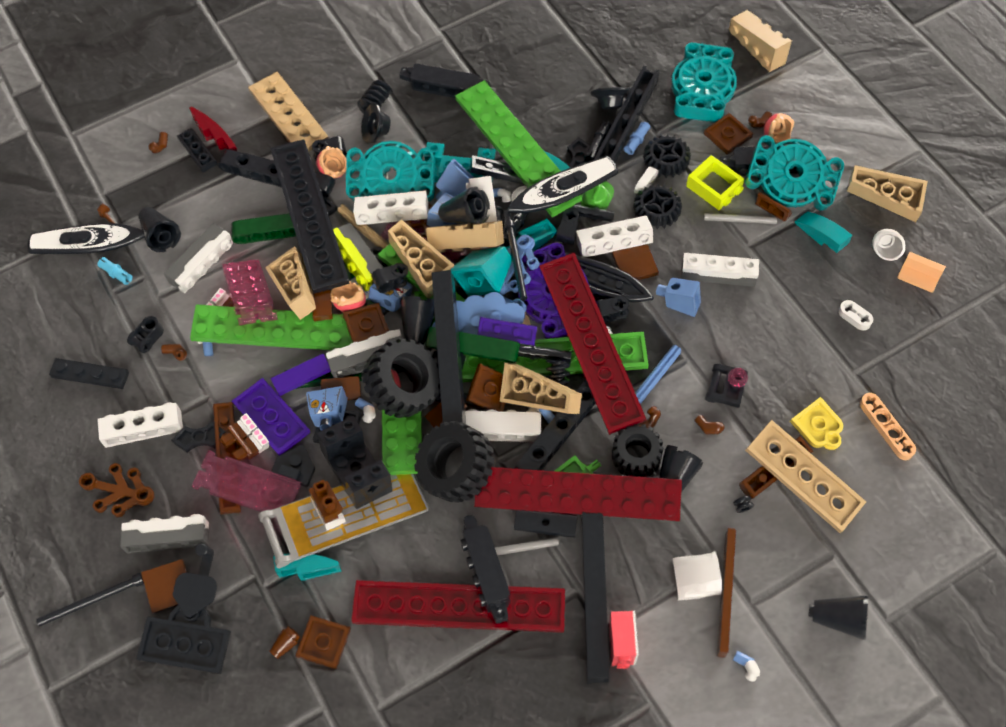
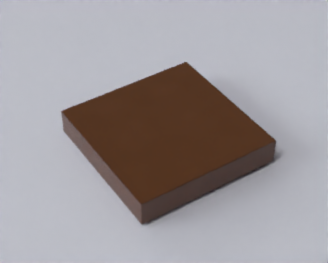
(728, 133)
(636, 262)
(365, 322)
(486, 389)
(160, 584)
(323, 642)

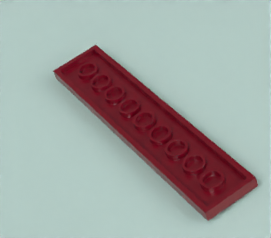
(592, 344)
(582, 494)
(455, 606)

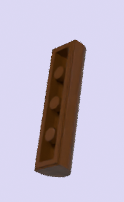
(762, 478)

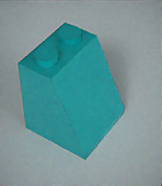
(483, 270)

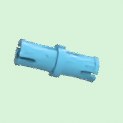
(115, 271)

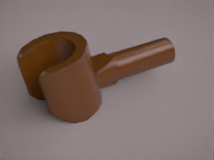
(103, 212)

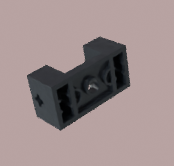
(345, 448)

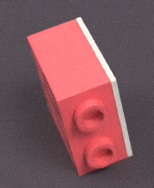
(623, 639)

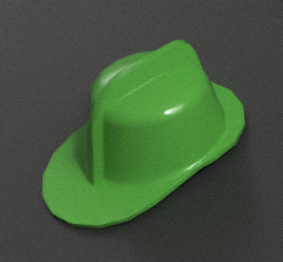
(598, 196)

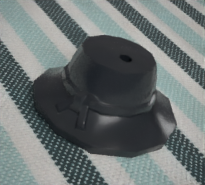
(610, 97)
(374, 123)

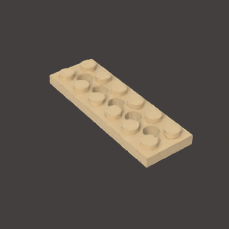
(290, 104)
(818, 473)

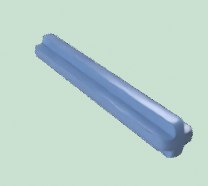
(657, 373)

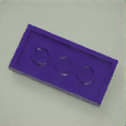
(271, 416)

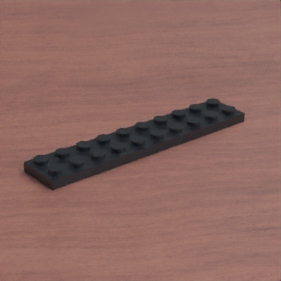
(309, 217)

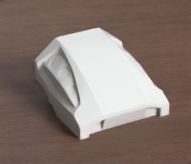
(697, 576)

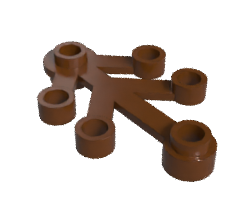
(119, 491)

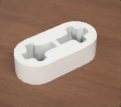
(647, 179)
(855, 315)

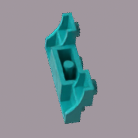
(442, 160)

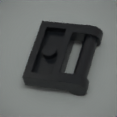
(731, 395)

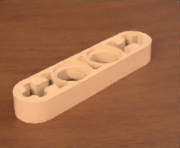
(890, 424)

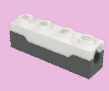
(198, 258)
(720, 269)
(352, 358)
(164, 534)

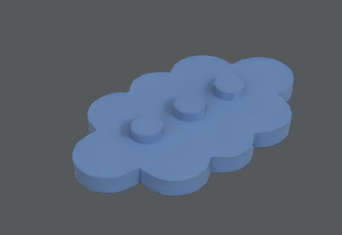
(491, 306)

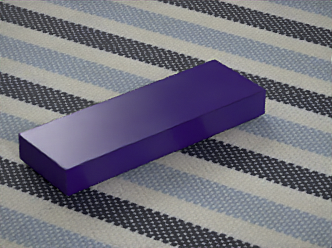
(507, 330)
(301, 374)

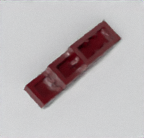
(212, 130)

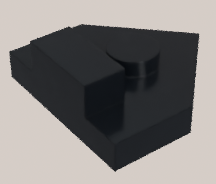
(295, 465)

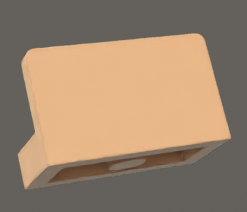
(921, 272)

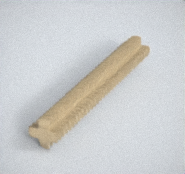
(364, 229)

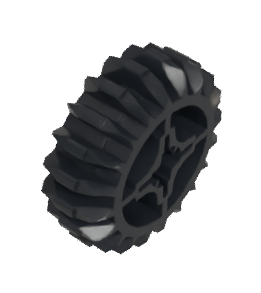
(666, 151)
(661, 201)

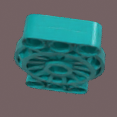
(698, 98)
(380, 160)
(810, 164)

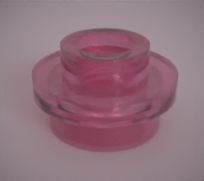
(738, 372)

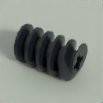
(376, 93)
(558, 371)

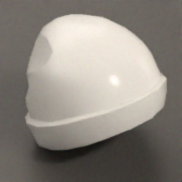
(888, 244)

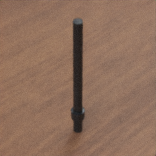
(509, 226)
(136, 580)

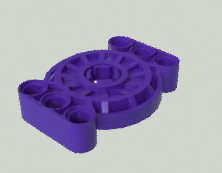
(538, 296)

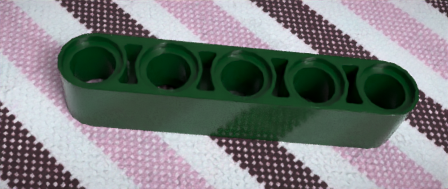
(262, 229)
(481, 346)

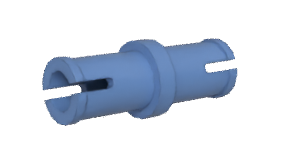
(637, 138)

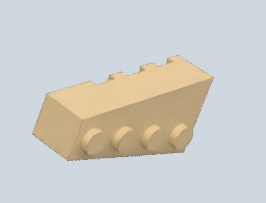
(760, 40)
(891, 191)
(466, 236)
(417, 255)
(293, 282)
(533, 390)

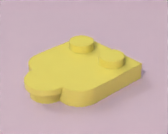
(819, 425)

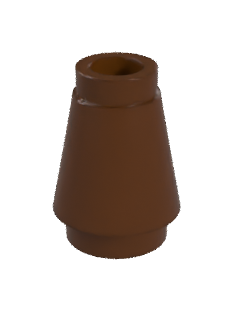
(285, 641)

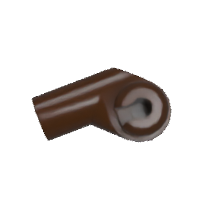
(759, 122)
(159, 146)
(175, 349)
(654, 417)
(709, 427)

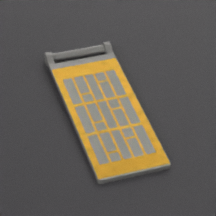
(307, 534)

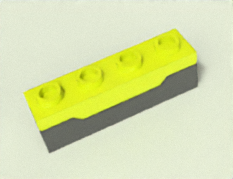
(356, 255)

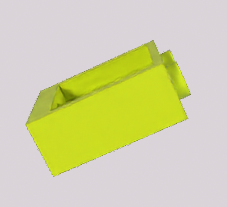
(707, 193)

